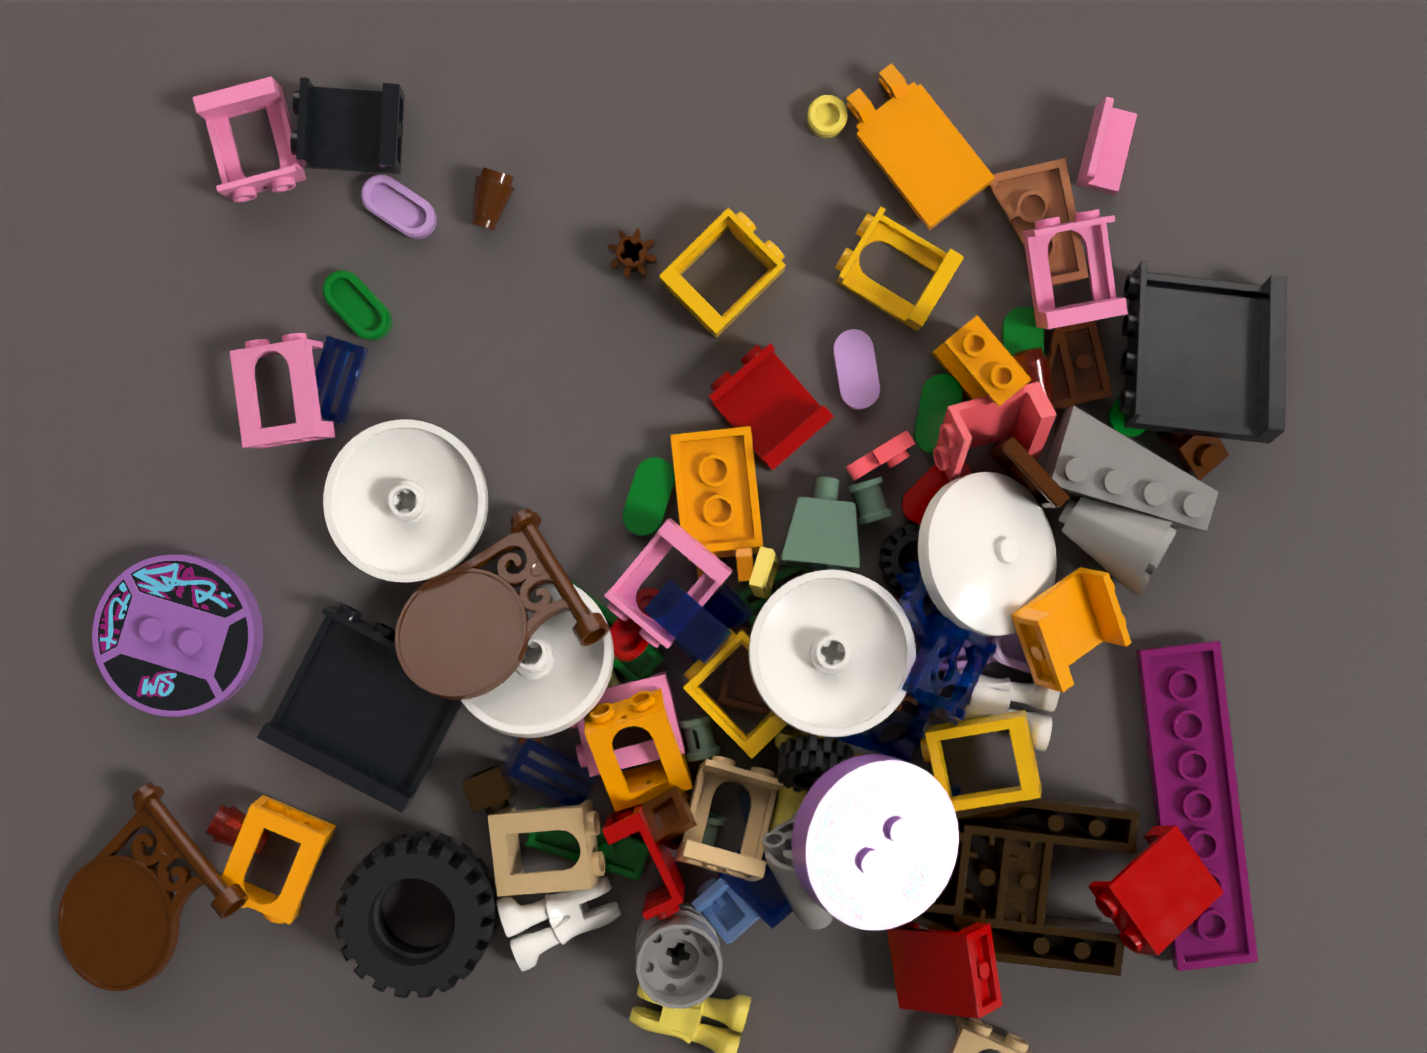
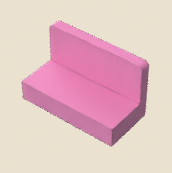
(1106, 148)

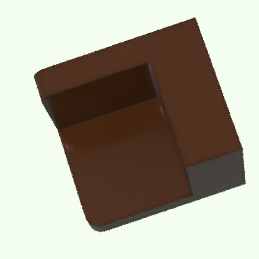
(669, 816)

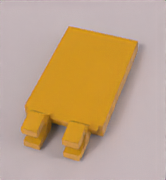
(918, 148)
(719, 493)

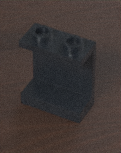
(348, 128)

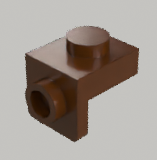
(1196, 452)

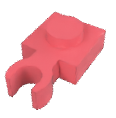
(891, 452)

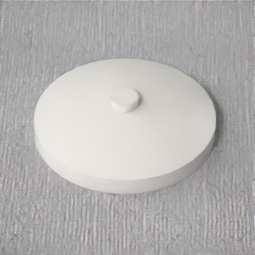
(405, 501)
(985, 551)
(831, 653)
(554, 681)

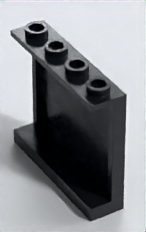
(1204, 356)
(360, 712)

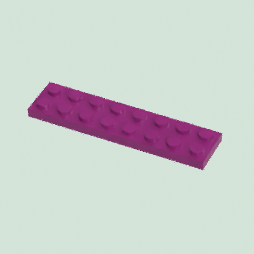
(1199, 792)

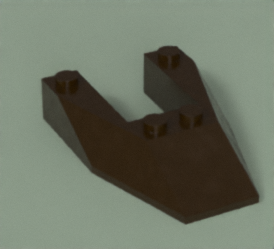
(1006, 874)

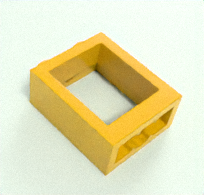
(743, 230)
(698, 672)
(1023, 752)

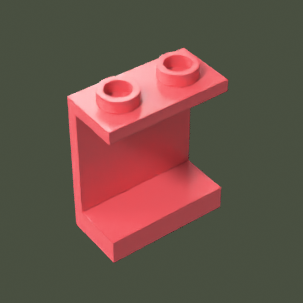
(980, 422)

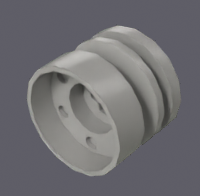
(681, 976)

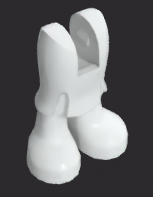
(994, 695)
(567, 917)

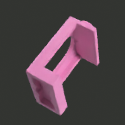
(238, 100)
(1094, 233)
(299, 356)
(624, 591)
(640, 752)

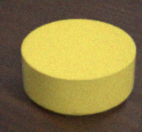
(827, 116)

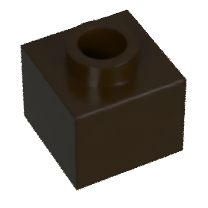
(489, 788)

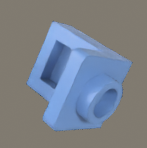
(724, 909)

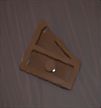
(1077, 365)

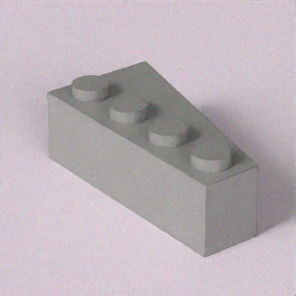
(1110, 468)

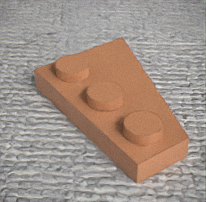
(1040, 194)

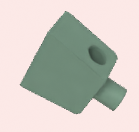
(823, 531)

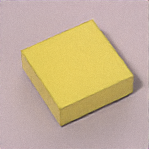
(764, 572)

